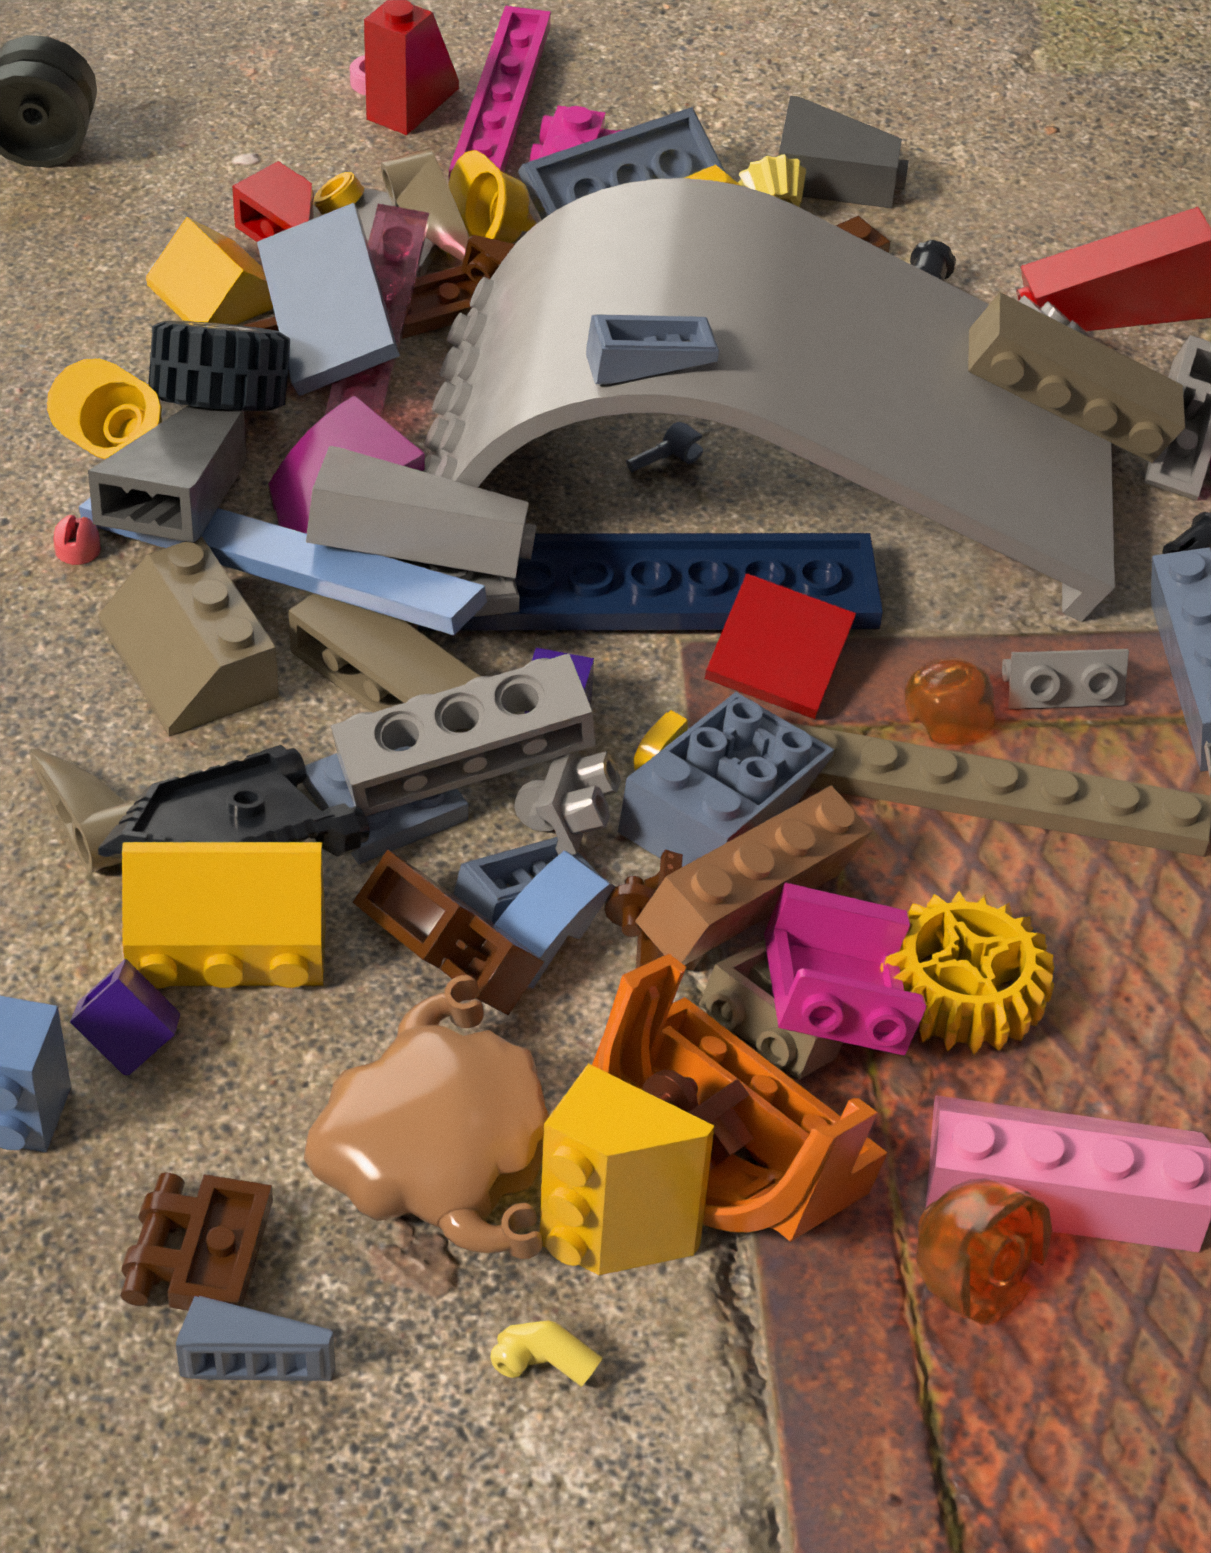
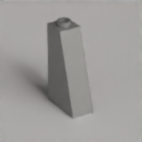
(416, 516)

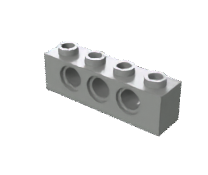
(445, 760)

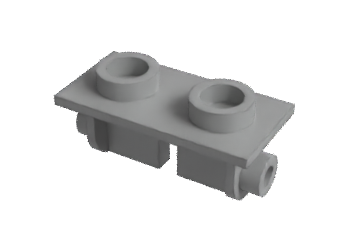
(1066, 678)

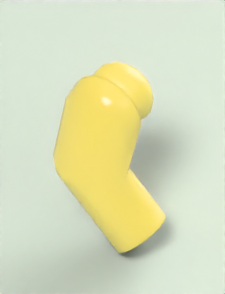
(542, 1343)

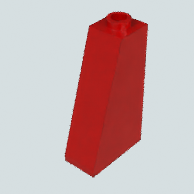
(1130, 277)

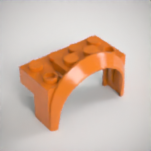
(811, 1152)

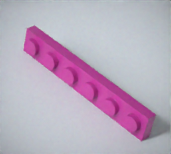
(504, 85)

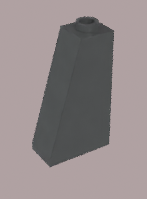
(171, 475)

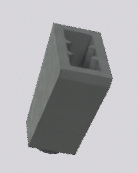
(842, 155)

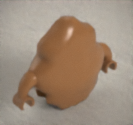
(438, 1128)

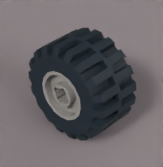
(219, 365)

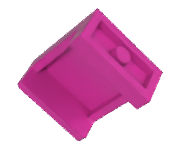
(828, 970)

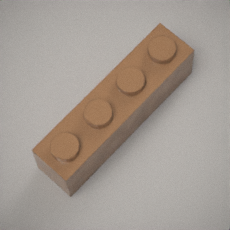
(744, 877)

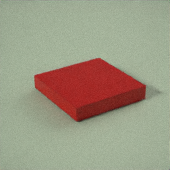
(780, 646)

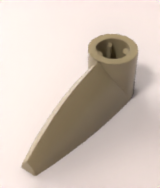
(419, 185)
(82, 805)

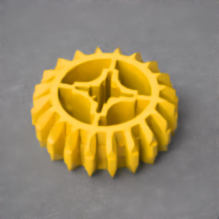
(974, 955)

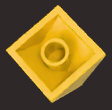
(209, 277)

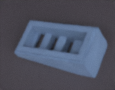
(647, 345)
(484, 880)
(249, 1344)

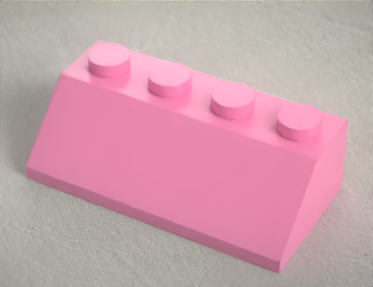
(1088, 1171)

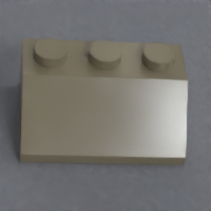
(190, 638)

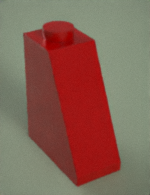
(405, 66)

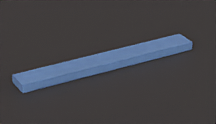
(332, 572)

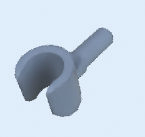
(678, 440)

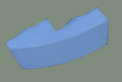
(555, 905)

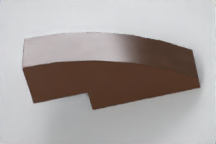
(447, 932)

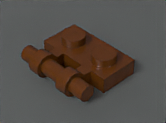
(218, 1246)

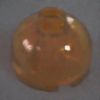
(980, 1246)

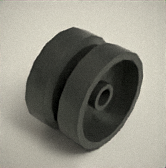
(43, 100)

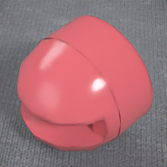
(87, 540)

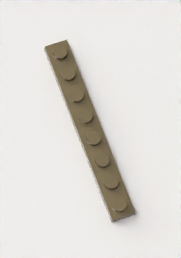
(1015, 792)

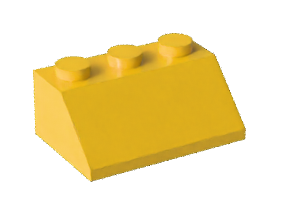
(224, 913)
(622, 1177)

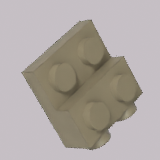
(743, 1002)

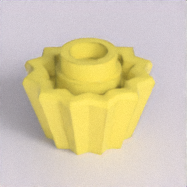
(776, 177)

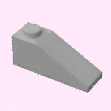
(1186, 460)

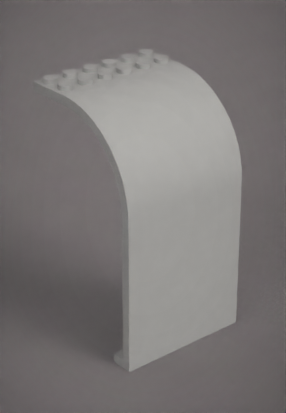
(817, 353)

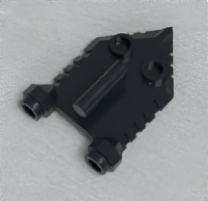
(239, 804)

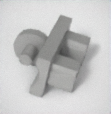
(570, 798)

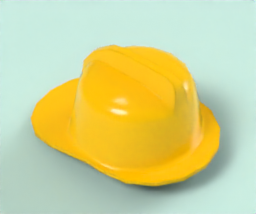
(489, 199)
(102, 406)

